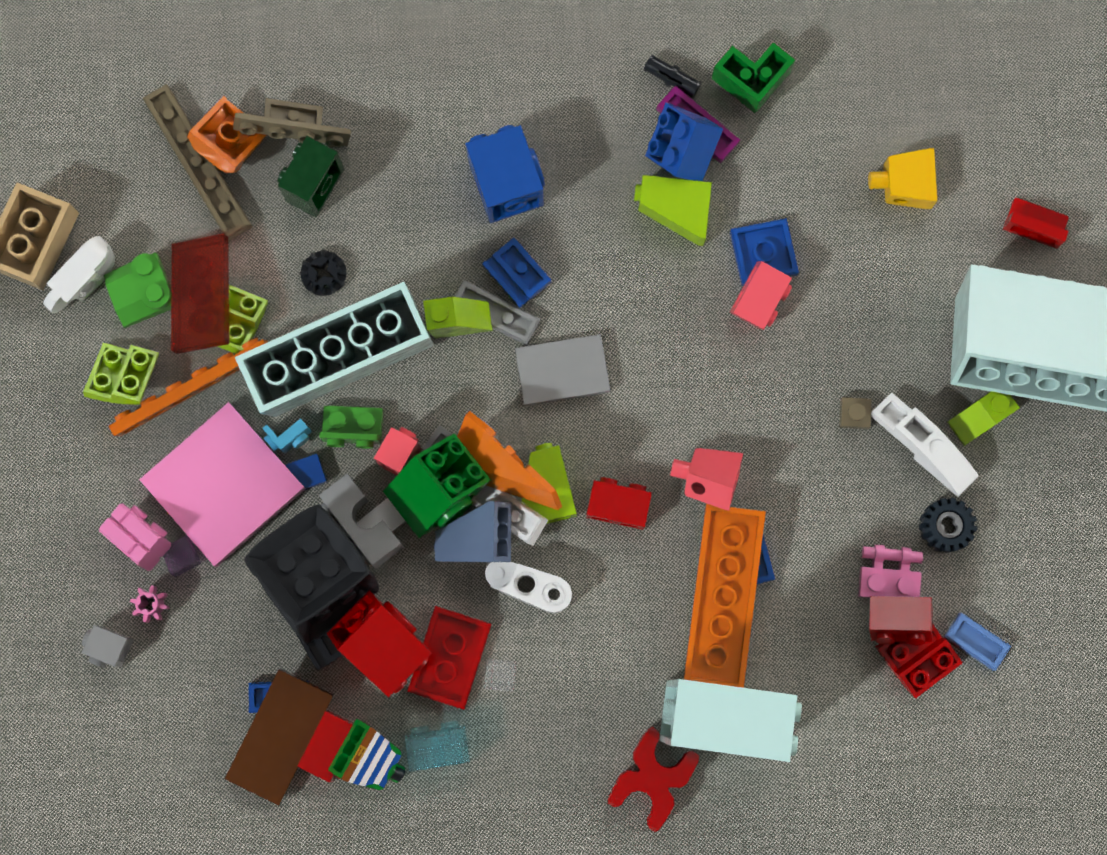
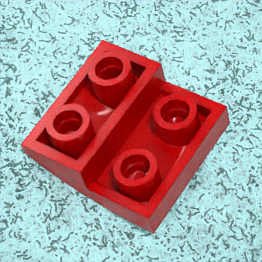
(920, 665)

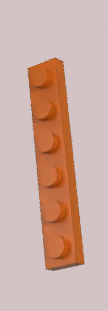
(179, 392)

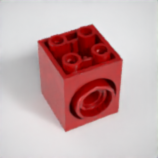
(380, 643)

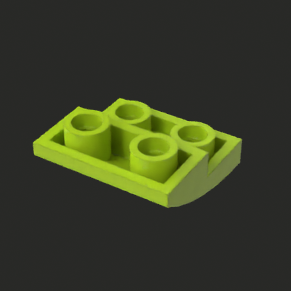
(244, 317)
(121, 374)

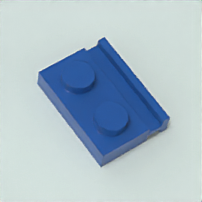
(516, 272)

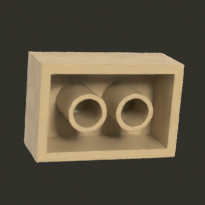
(33, 234)

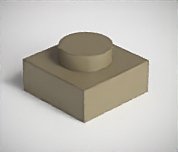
(855, 413)

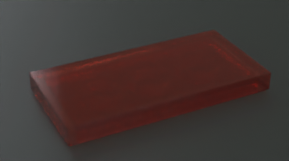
(200, 294)

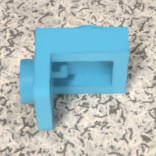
(294, 437)

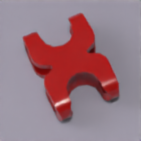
(653, 779)

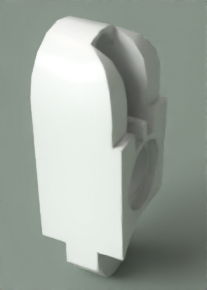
(80, 274)
(505, 579)

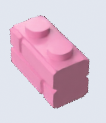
(135, 536)

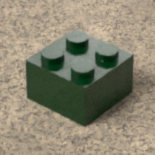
(310, 176)

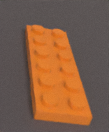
(724, 596)

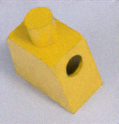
(908, 179)

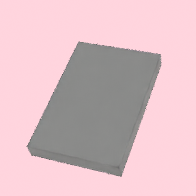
(562, 370)

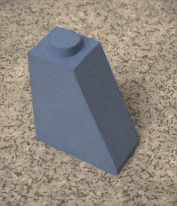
(477, 536)

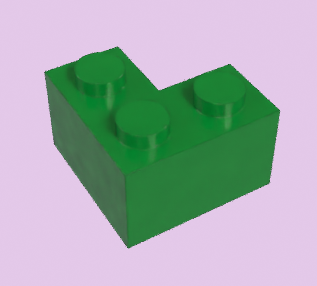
(752, 81)

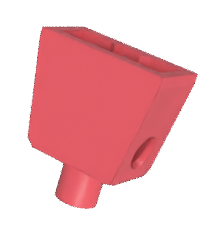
(710, 476)

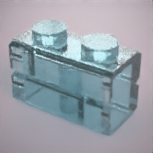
(437, 747)

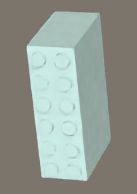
(1031, 337)
(334, 351)
(730, 719)

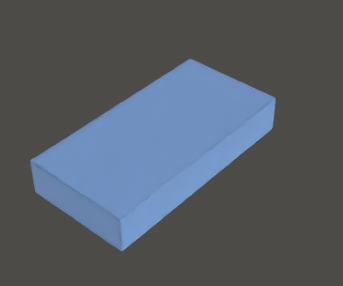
(977, 641)

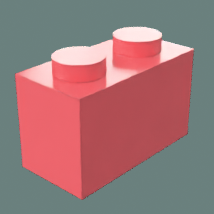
(761, 295)
(397, 450)

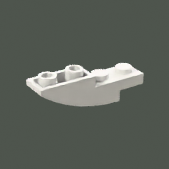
(927, 442)

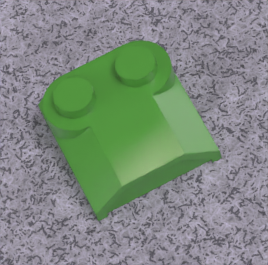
(139, 289)

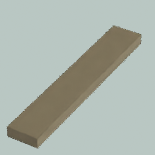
(203, 173)

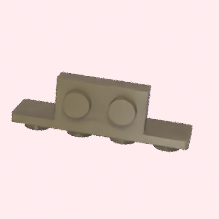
(293, 121)

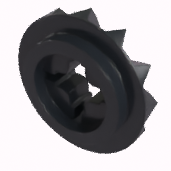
(325, 285)

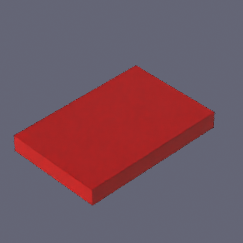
(455, 657)

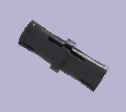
(672, 75)

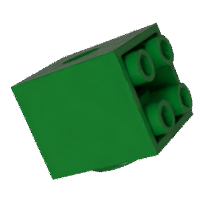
(437, 486)

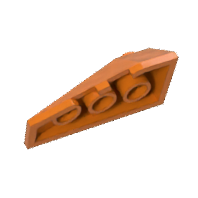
(503, 465)

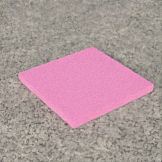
(222, 484)

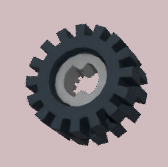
(934, 531)

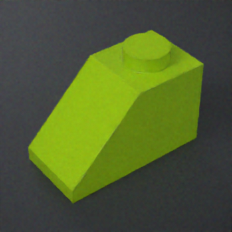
(982, 416)

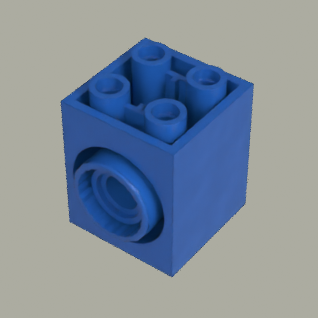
(506, 173)

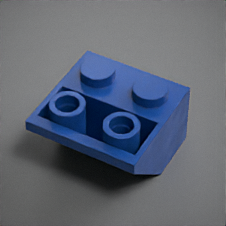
(683, 142)

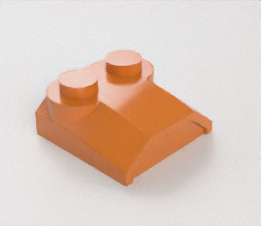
(218, 142)

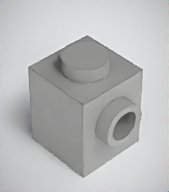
(105, 646)

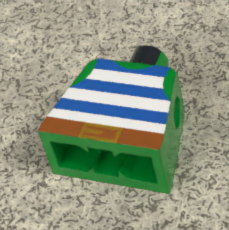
(367, 758)

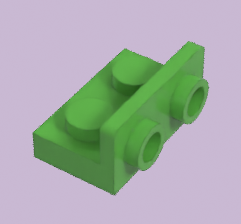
(352, 425)

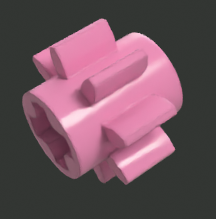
(141, 602)

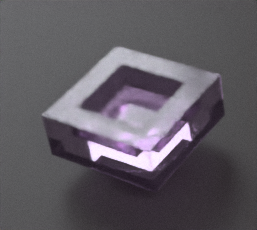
(181, 556)

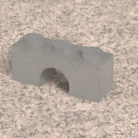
(343, 502)

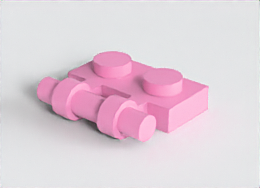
(889, 582)

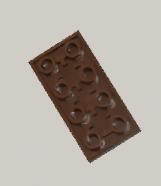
(278, 736)

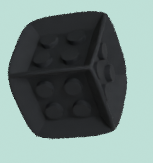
(311, 572)

